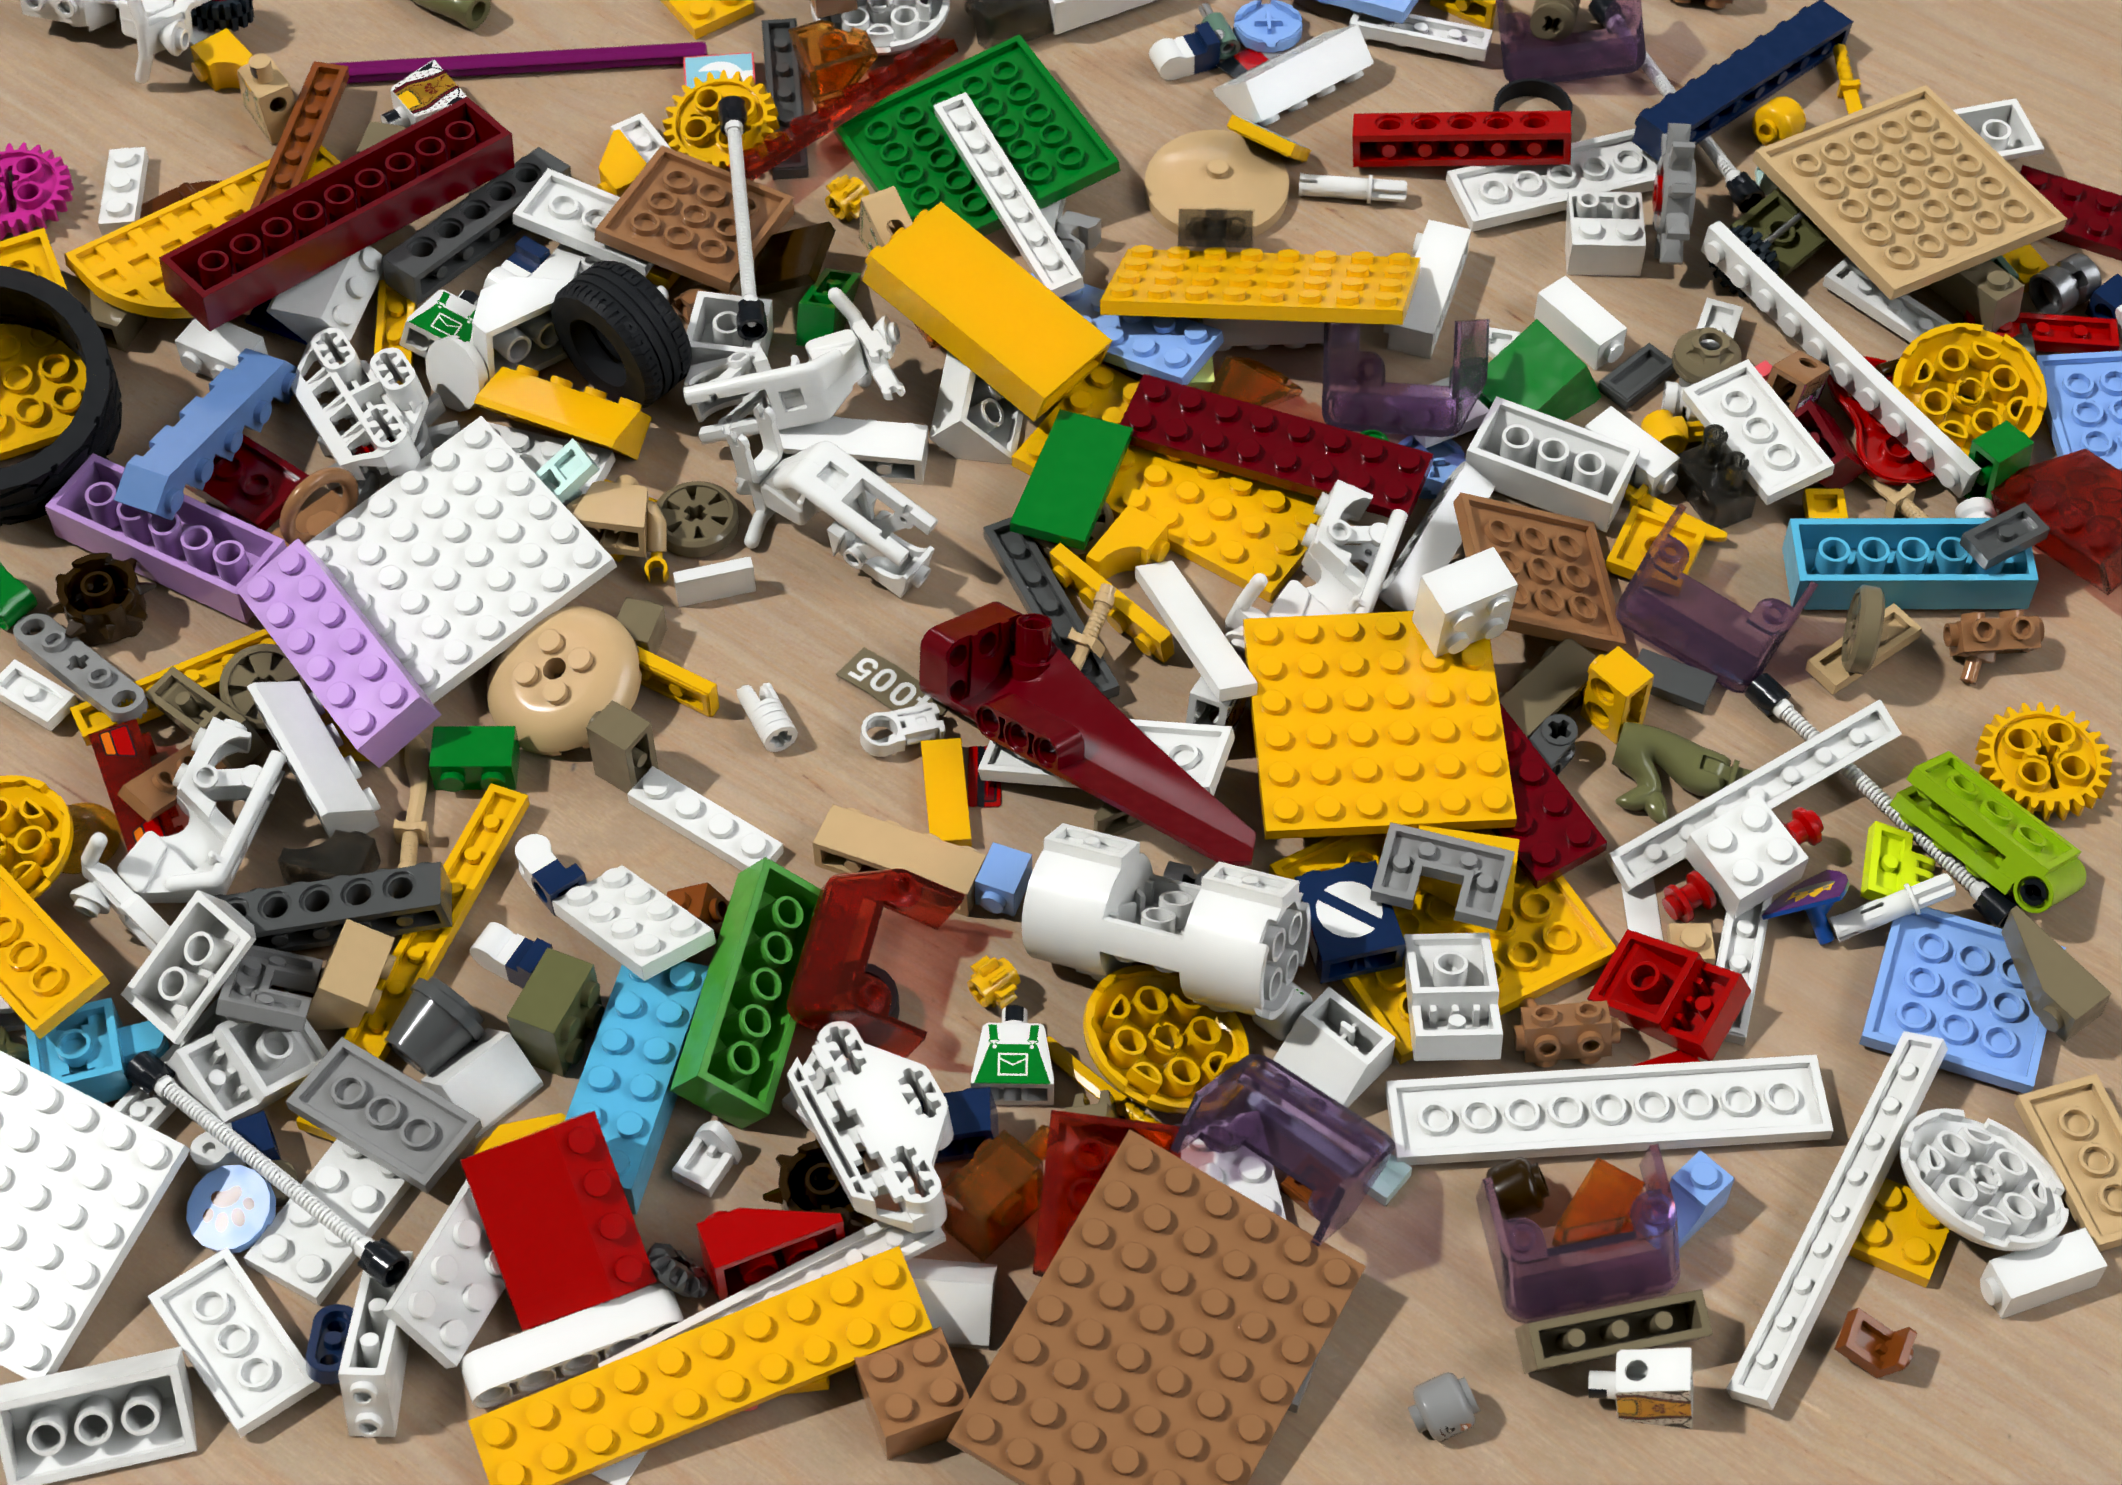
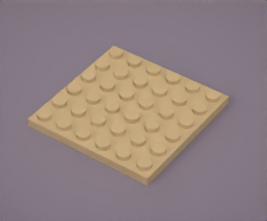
(1909, 191)

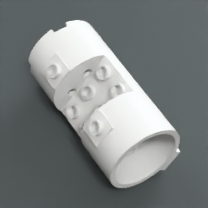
(1102, 908)

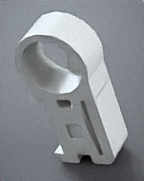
(908, 727)

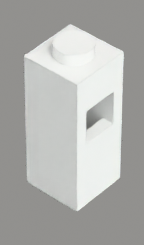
(1580, 323)
(1655, 463)
(2042, 1274)

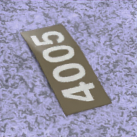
(885, 681)

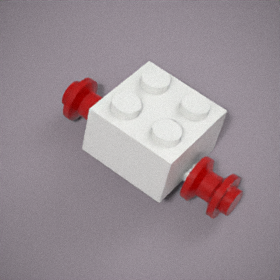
(1743, 859)

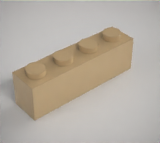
(861, 843)

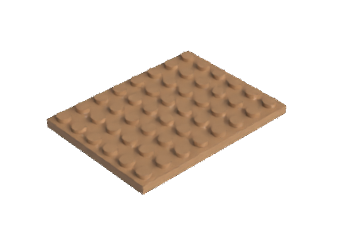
(1158, 1336)

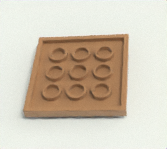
(685, 220)
(1556, 566)

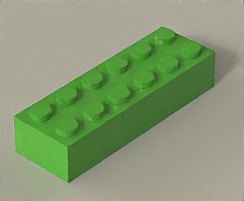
(742, 1012)

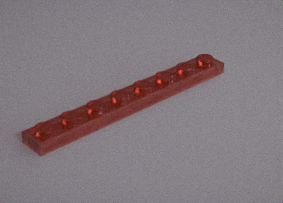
(853, 101)

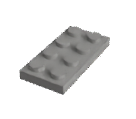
(384, 1114)

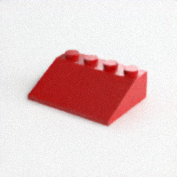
(558, 1220)

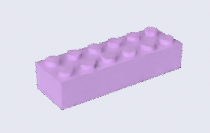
(195, 554)
(338, 653)

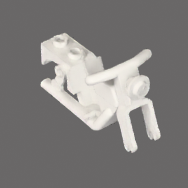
(797, 392)
(844, 489)
(1328, 562)
(198, 857)

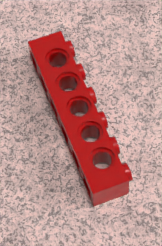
(1462, 138)

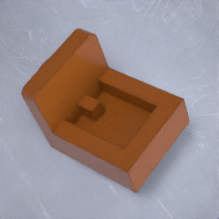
(702, 902)
(1875, 1345)

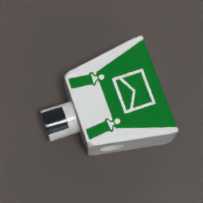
(438, 318)
(1014, 1061)

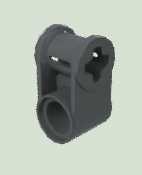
(1556, 741)

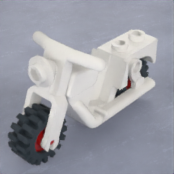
(152, 22)

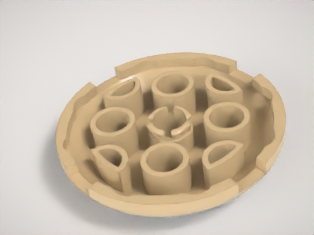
(553, 713)

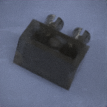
(1003, 19)
(1716, 480)

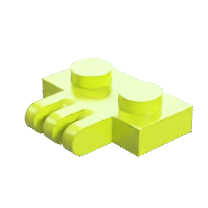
(1891, 862)

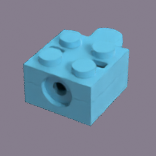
(94, 1050)

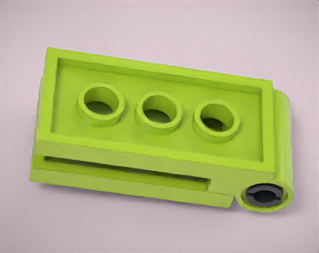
(1990, 833)

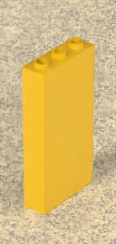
(986, 310)

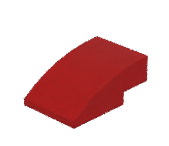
(1671, 994)

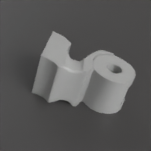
(1077, 234)

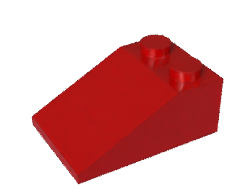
(756, 1243)

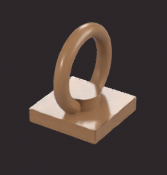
(320, 513)

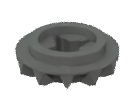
(678, 1271)

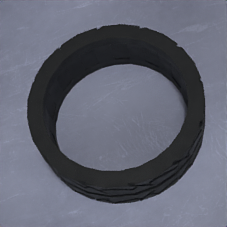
(96, 425)

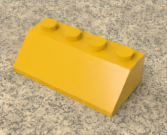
(566, 411)

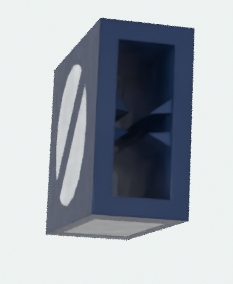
(1347, 928)

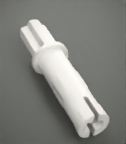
(1352, 188)
(1892, 907)

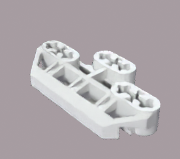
(370, 397)
(887, 1125)

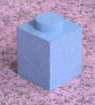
(1003, 879)

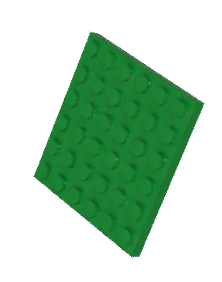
(1024, 108)

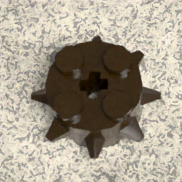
(101, 599)
(812, 1186)

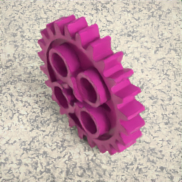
(39, 188)

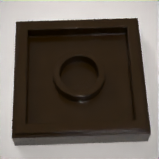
(793, 258)

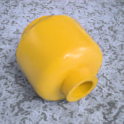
(1779, 120)

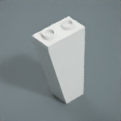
(373, 1362)

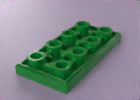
(1071, 479)

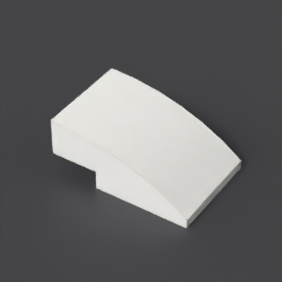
(1452, 997)
(245, 1066)

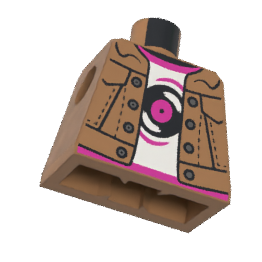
(1798, 379)

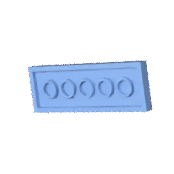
(1147, 344)

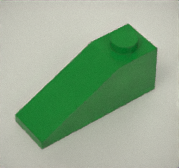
(817, 313)

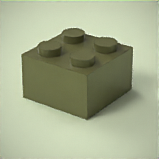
(556, 1012)

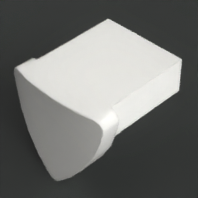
(707, 1158)

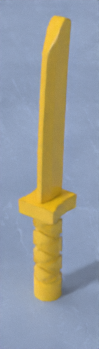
(1847, 87)
(1642, 499)
(1094, 1083)

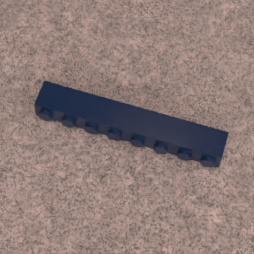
(1745, 77)

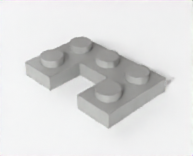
(1418, 852)
(248, 994)

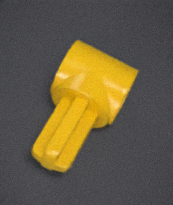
(1672, 430)

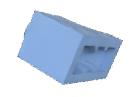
(1698, 1193)

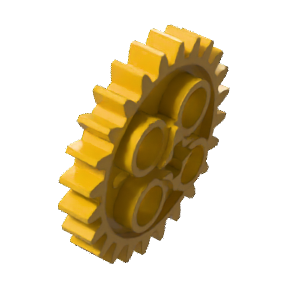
(693, 117)
(2044, 760)

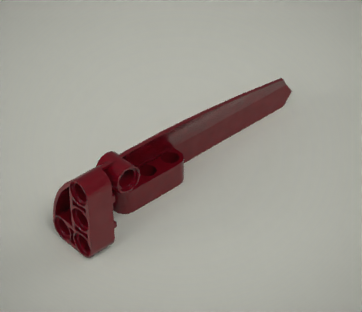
(1042, 707)

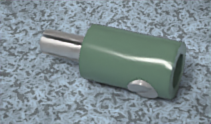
(1229, 43)

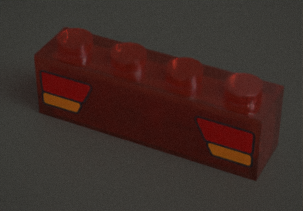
(122, 756)

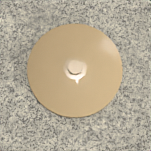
(1216, 172)

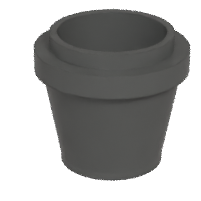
(433, 1026)

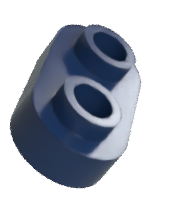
(327, 1343)

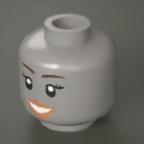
(1443, 1406)

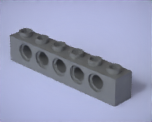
(465, 231)
(316, 911)

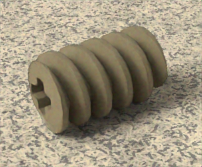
(1553, 19)

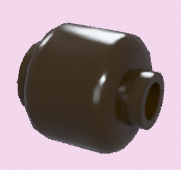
(1519, 1188)

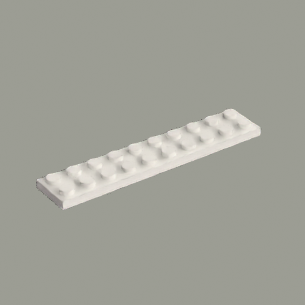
(1608, 1110)

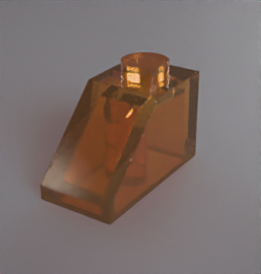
(1599, 1205)

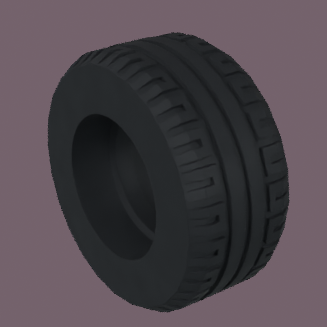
(621, 333)

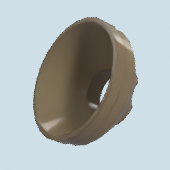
(1696, 363)

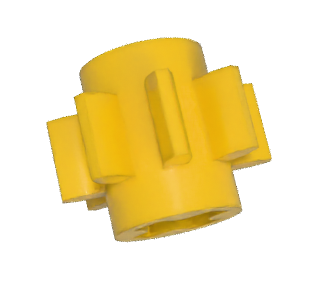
(845, 197)
(993, 982)

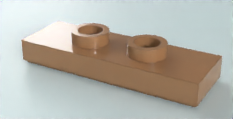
(153, 790)

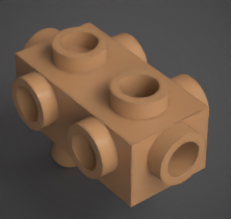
(1982, 638)
(1565, 1032)

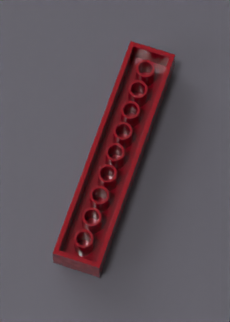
(336, 213)

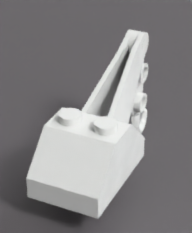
(515, 314)

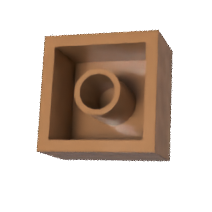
(912, 1392)

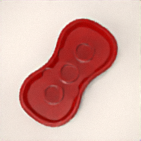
(1877, 450)

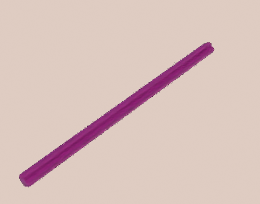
(528, 61)

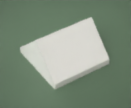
(486, 1078)
(957, 1298)

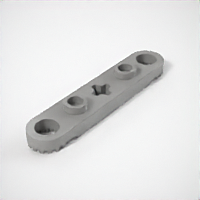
(97, 681)

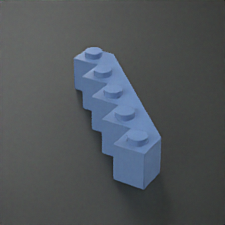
(206, 430)

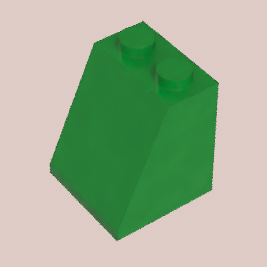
(1540, 375)

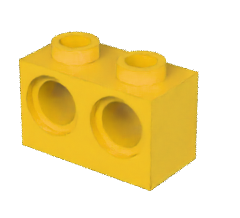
(1616, 692)

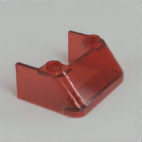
(834, 958)

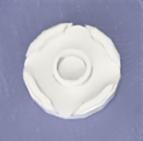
(455, 372)

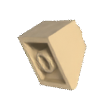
(350, 978)

